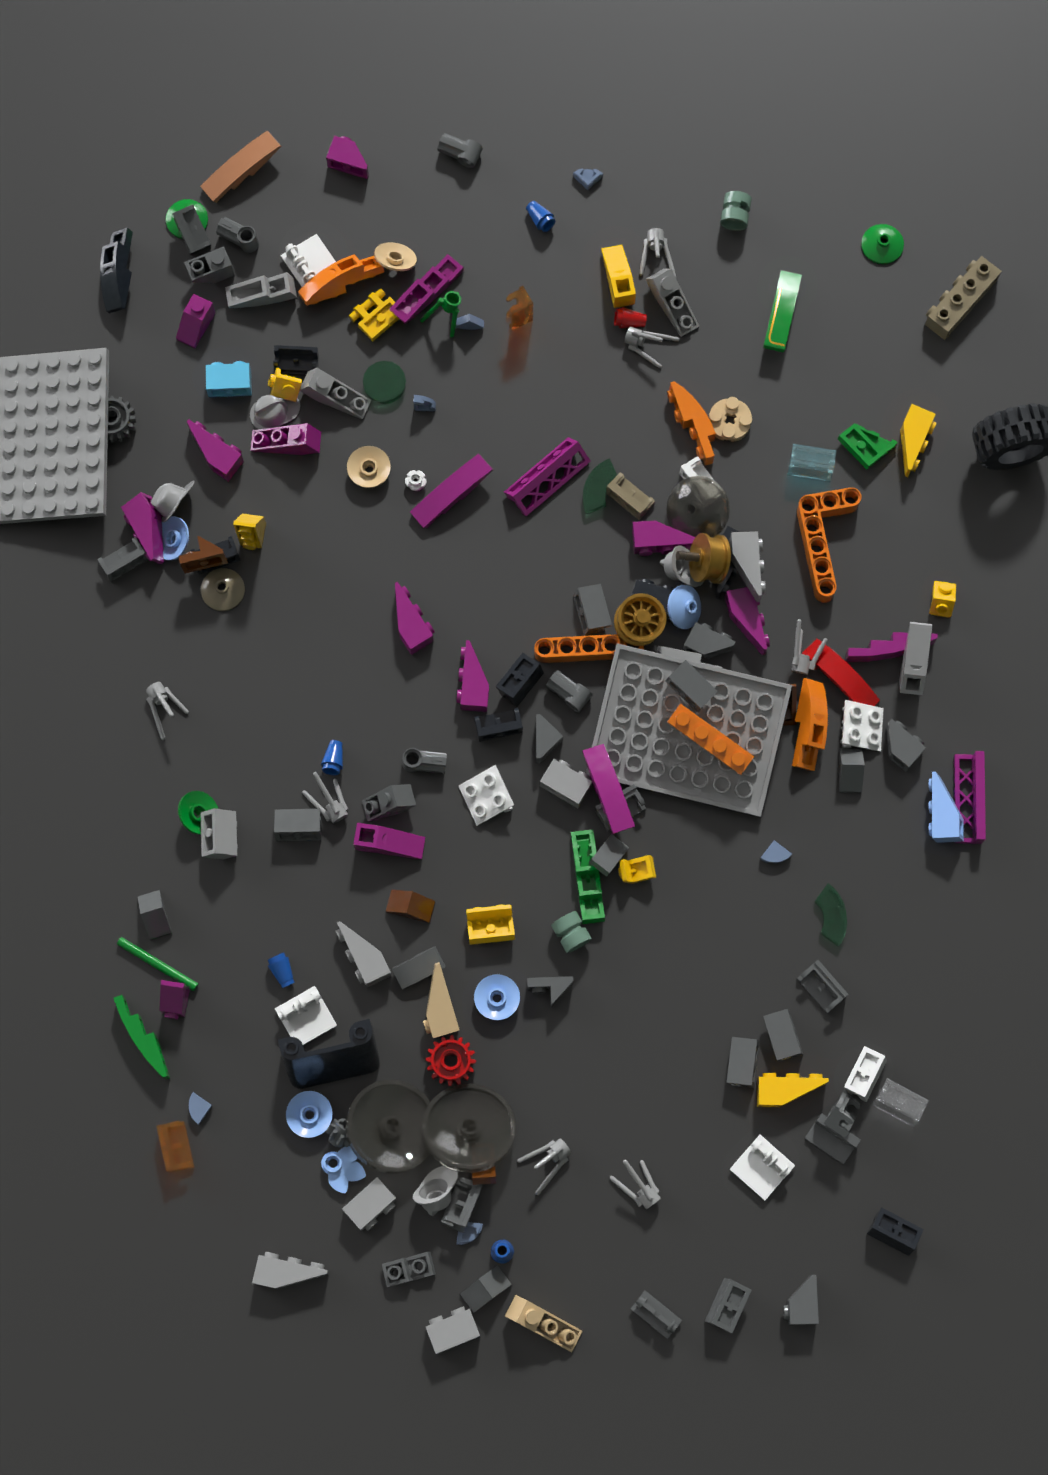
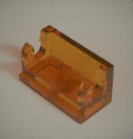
(523, 310)
(175, 1146)

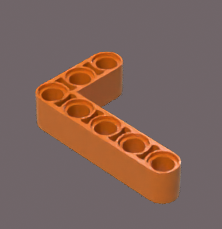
(818, 537)
(577, 653)

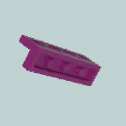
(542, 470)
(978, 794)

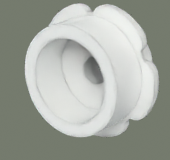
(415, 486)

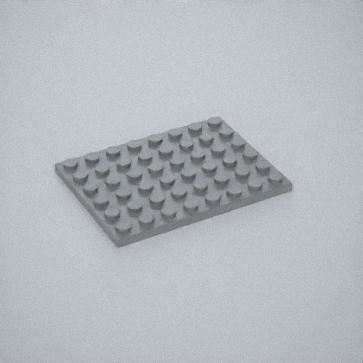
(53, 435)
(664, 760)

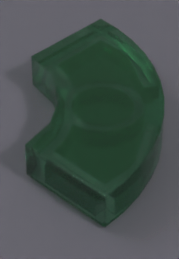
(596, 486)
(833, 914)

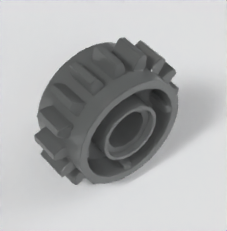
(123, 425)

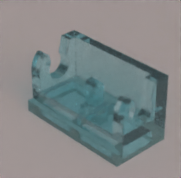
(812, 462)

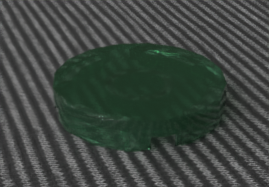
(384, 382)

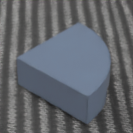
(587, 177)
(469, 322)
(424, 403)
(775, 853)
(198, 1108)
(470, 1234)

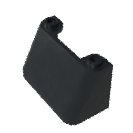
(334, 1062)

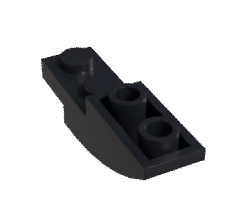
(113, 272)

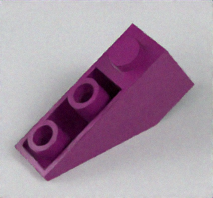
(290, 439)
(220, 457)
(147, 525)
(656, 537)
(745, 615)
(412, 628)
(475, 687)
(388, 841)

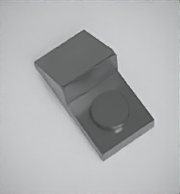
(556, 985)

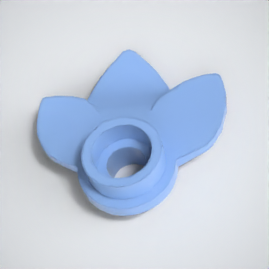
(346, 1170)

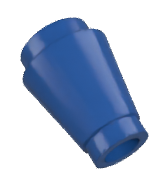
(541, 217)
(333, 758)
(281, 969)
(502, 1258)

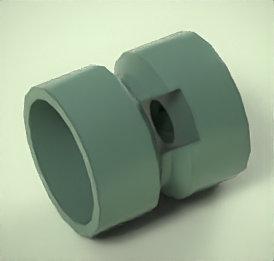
(735, 210)
(571, 932)

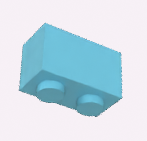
(228, 379)

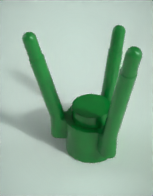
(450, 305)

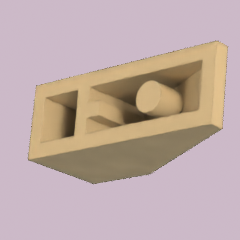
(439, 1011)

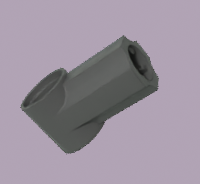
(465, 152)
(237, 234)
(573, 694)
(427, 761)

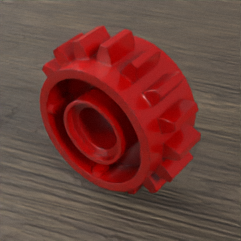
(447, 1048)

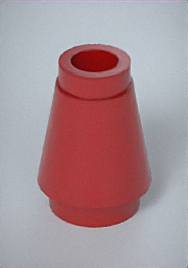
(625, 318)

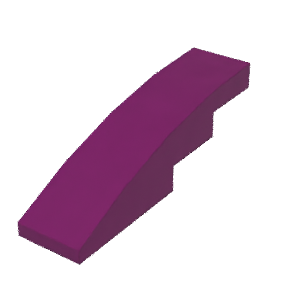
(426, 289)
(451, 490)
(882, 649)
(608, 788)

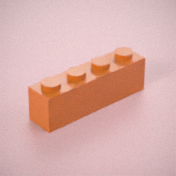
(710, 739)

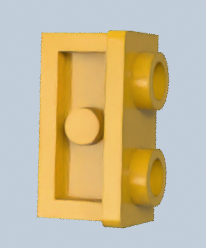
(490, 924)

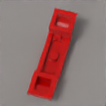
(842, 674)

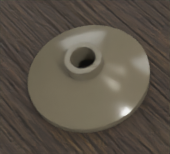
(222, 599)

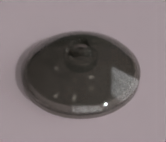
(710, 506)

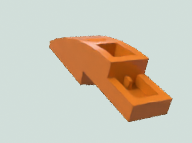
(332, 279)
(692, 415)
(813, 721)

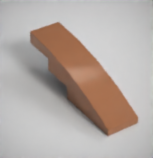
(241, 165)

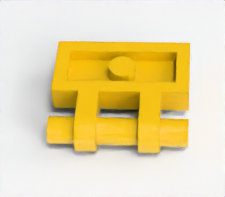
(379, 319)

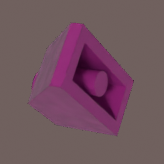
(346, 157)
(195, 320)
(173, 999)

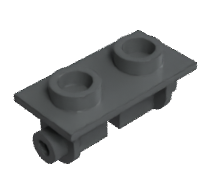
(656, 1314)

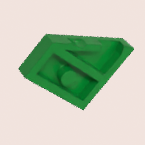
(865, 445)

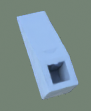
(946, 819)

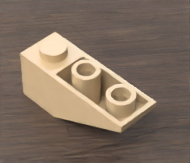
(543, 1323)

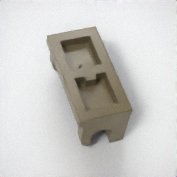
(629, 496)

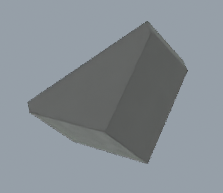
(546, 738)
(851, 770)
(154, 915)
(485, 1289)

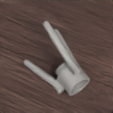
(656, 242)
(637, 337)
(800, 661)
(158, 695)
(335, 810)
(557, 1152)
(647, 1194)

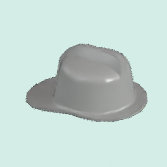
(273, 411)
(168, 498)
(678, 569)
(435, 1189)

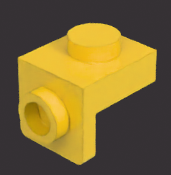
(284, 386)
(943, 599)
(637, 869)

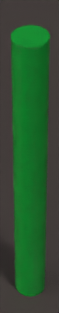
(156, 963)

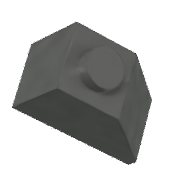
(803, 1304)

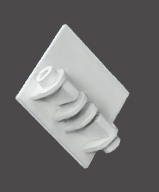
(307, 259)
(862, 726)
(486, 795)
(306, 1016)
(762, 1167)

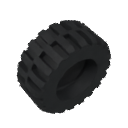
(1012, 437)

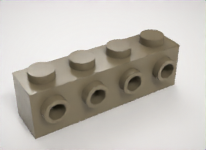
(963, 297)

